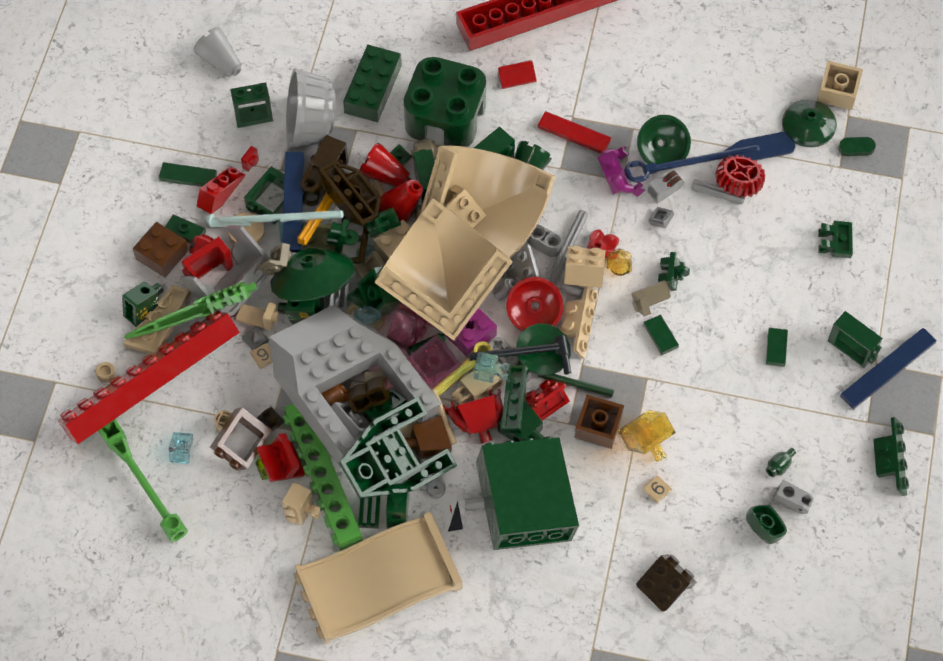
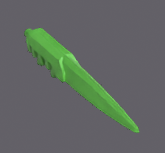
(201, 308)

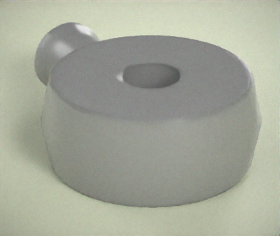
(430, 488)

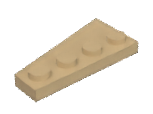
(172, 301)

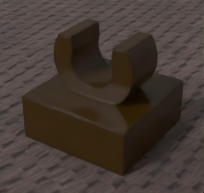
(270, 418)

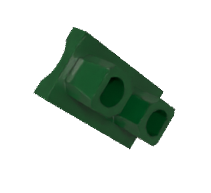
(385, 221)
(339, 235)
(676, 271)

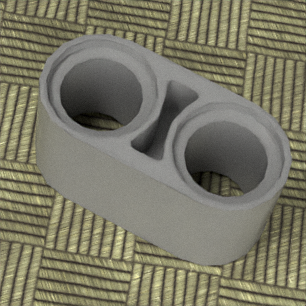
(543, 242)

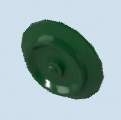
(545, 362)

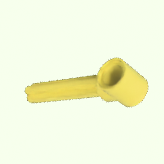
(465, 367)

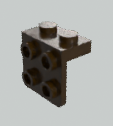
(665, 581)

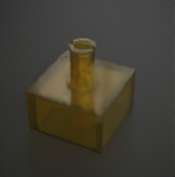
(647, 433)

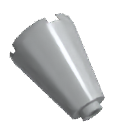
(218, 52)

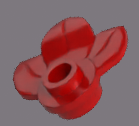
(604, 242)

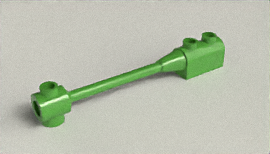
(117, 441)

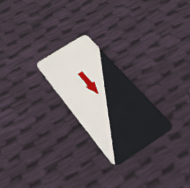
(451, 512)

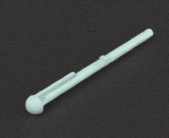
(222, 222)

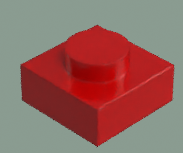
(250, 158)

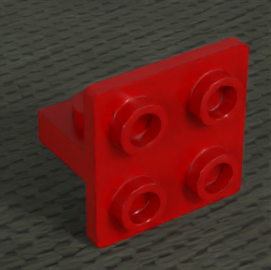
(547, 398)
(280, 459)

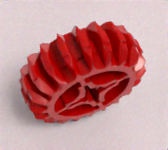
(735, 176)

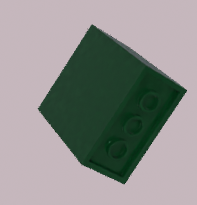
(526, 493)

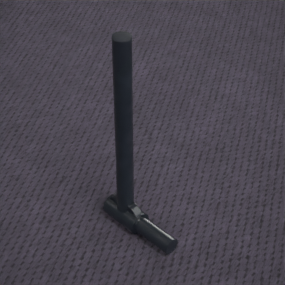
(559, 346)

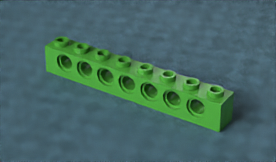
(342, 537)

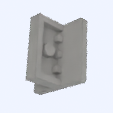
(523, 265)

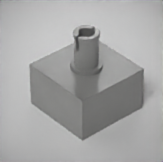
(355, 423)

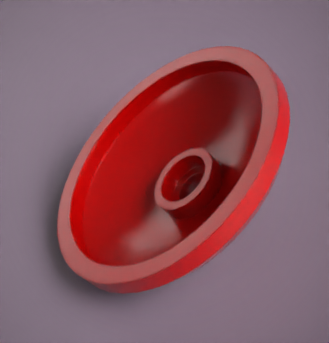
(534, 290)

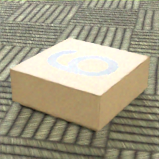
(262, 355)
(657, 489)

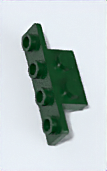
(890, 456)

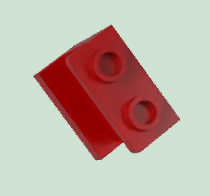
(207, 259)

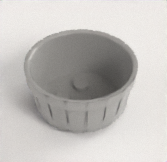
(309, 108)

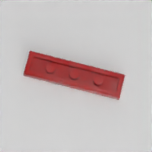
(574, 132)

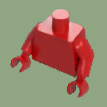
(477, 415)

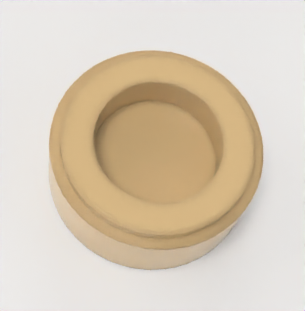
(105, 372)

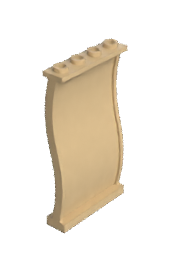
(377, 577)

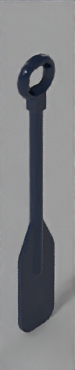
(756, 148)

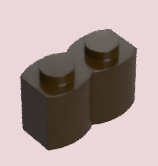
(370, 394)

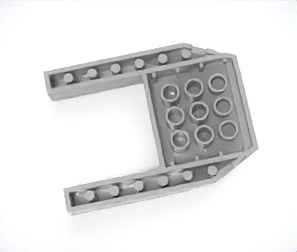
(329, 351)

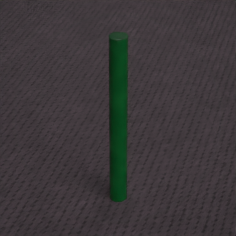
(579, 384)

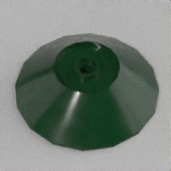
(312, 275)

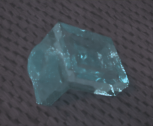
(180, 447)

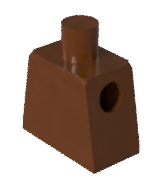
(429, 438)

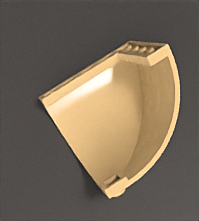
(503, 187)
(443, 269)

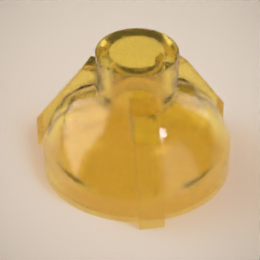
(618, 264)

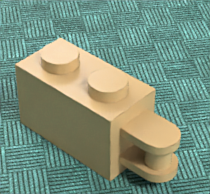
(474, 388)

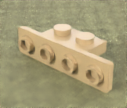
(578, 320)

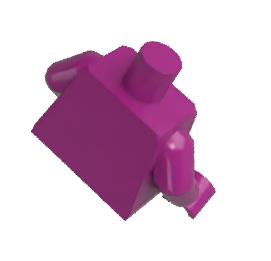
(614, 173)

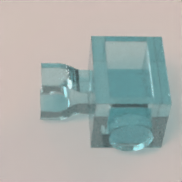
(487, 367)

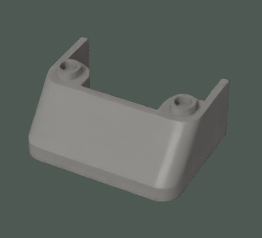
(248, 257)

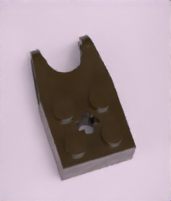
(327, 151)

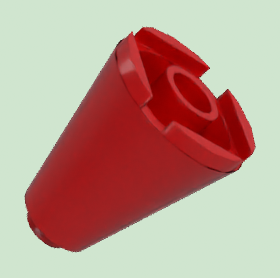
(384, 167)
(403, 199)

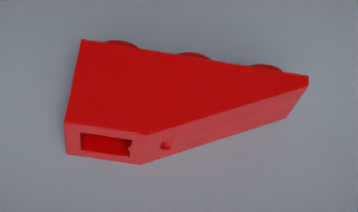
(219, 189)

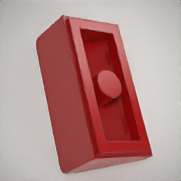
(516, 74)

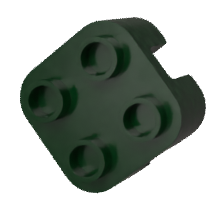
(446, 98)

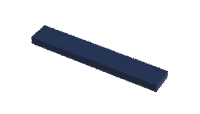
(293, 198)
(888, 368)

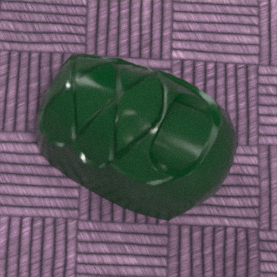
(766, 523)

